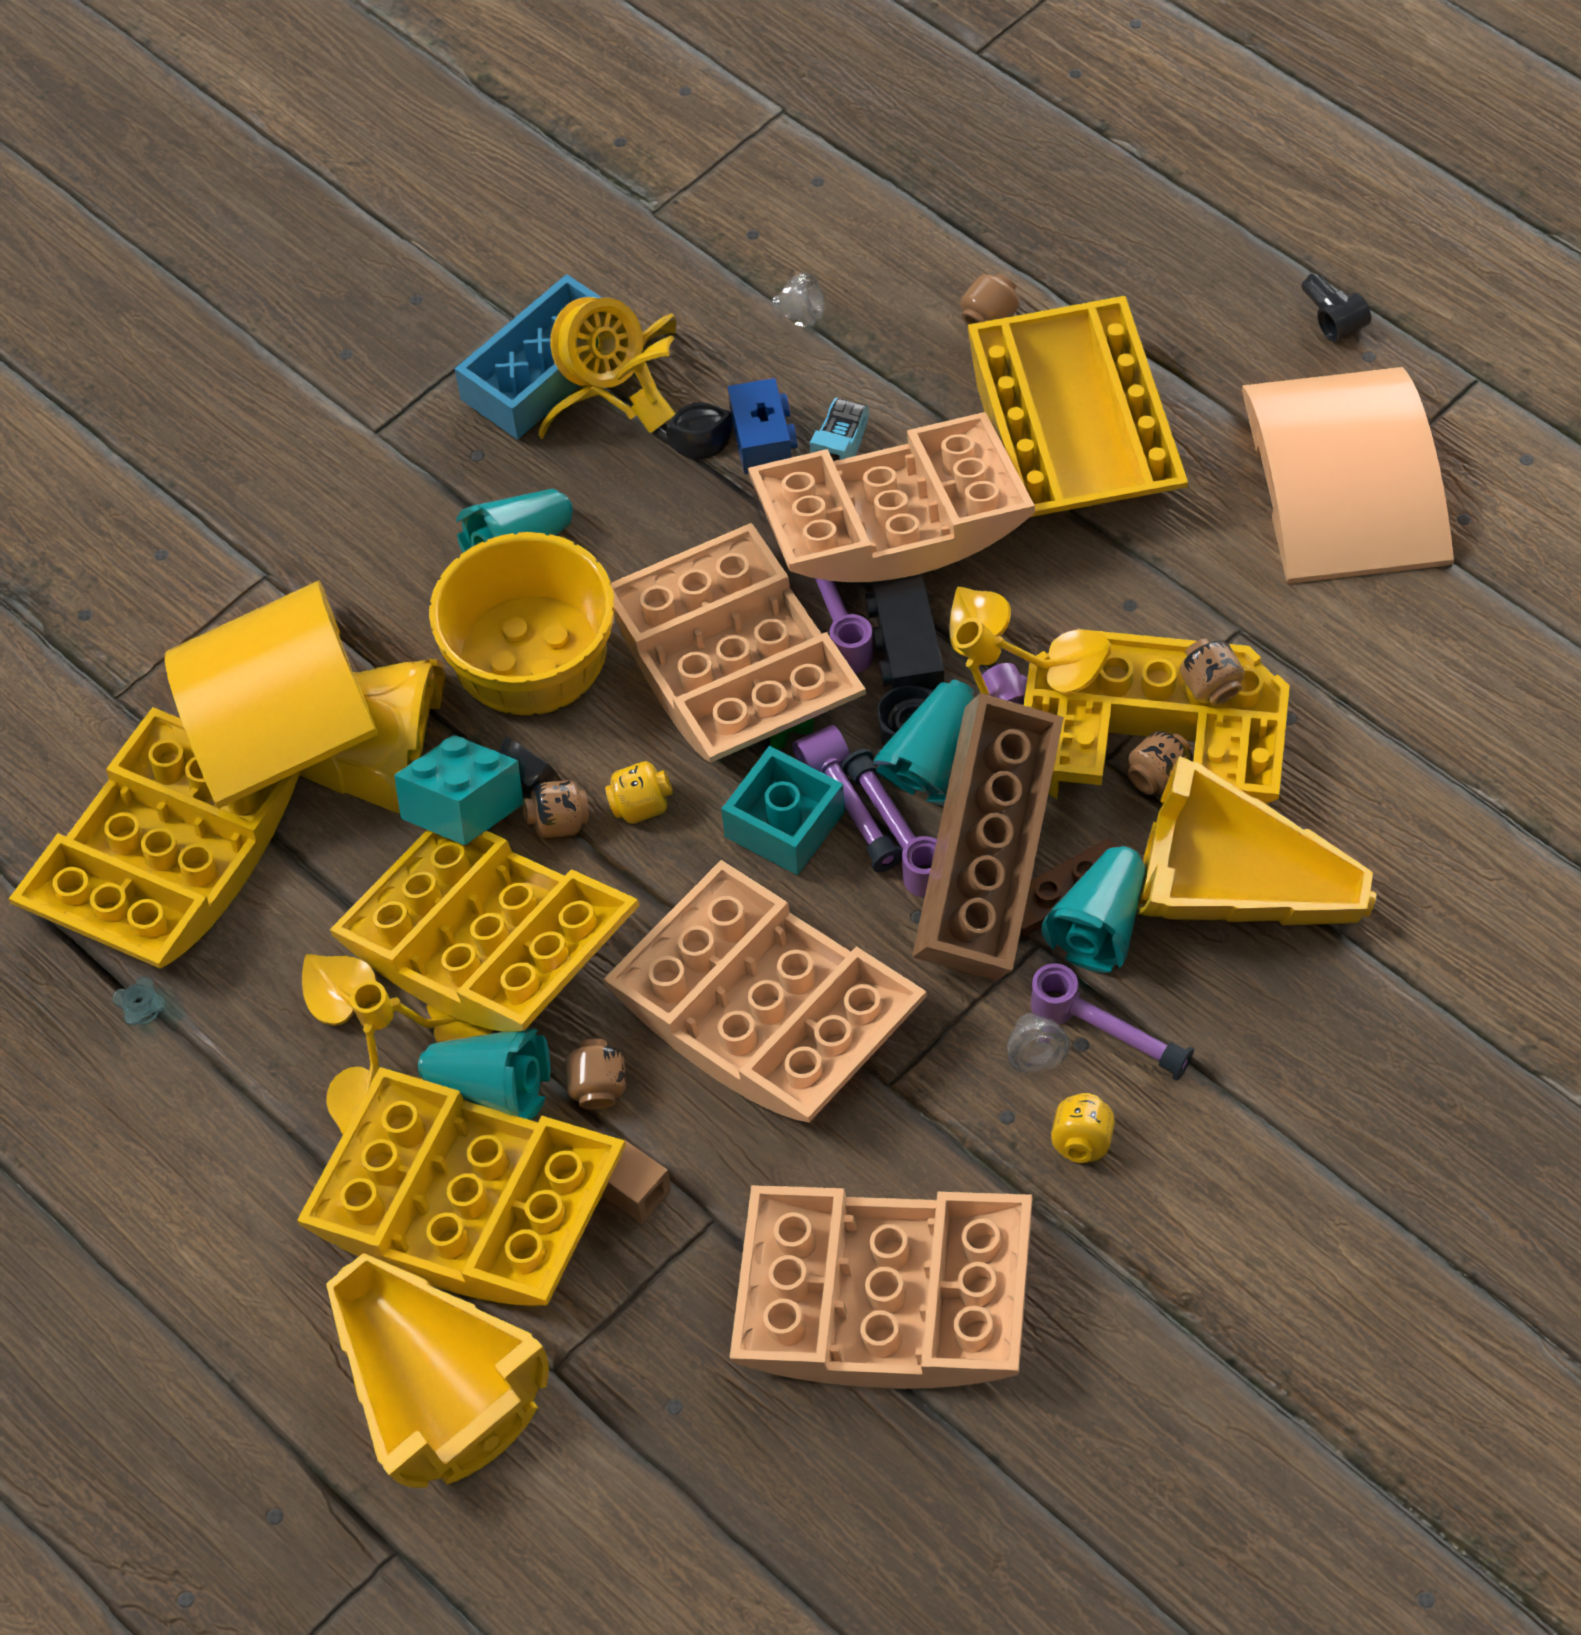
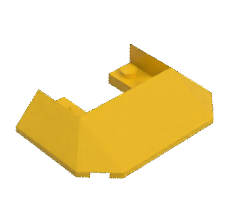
(1145, 693)

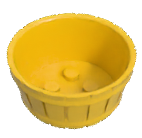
(524, 621)

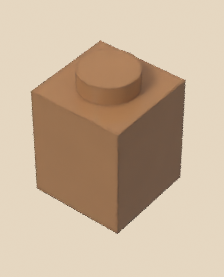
(637, 1184)

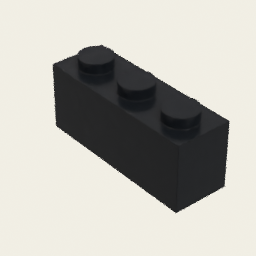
(905, 633)

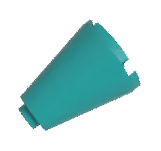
(536, 512)
(925, 746)
(1099, 912)
(492, 1070)

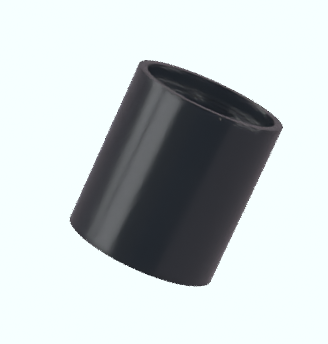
(1337, 312)

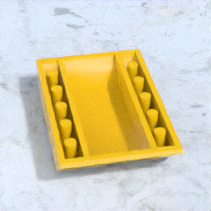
(1076, 405)

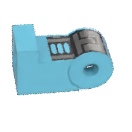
(841, 429)

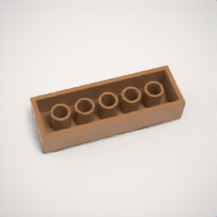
(988, 837)

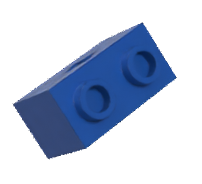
(760, 423)

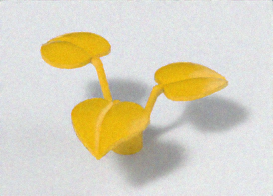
(648, 402)
(976, 633)
(346, 984)

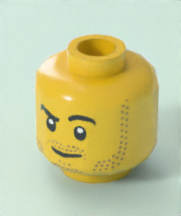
(638, 792)
(1082, 1128)

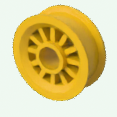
(576, 332)

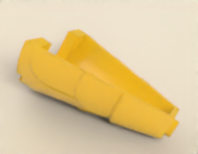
(400, 707)
(1243, 861)
(432, 1372)

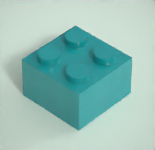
(459, 789)
(783, 810)

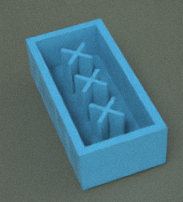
(514, 372)

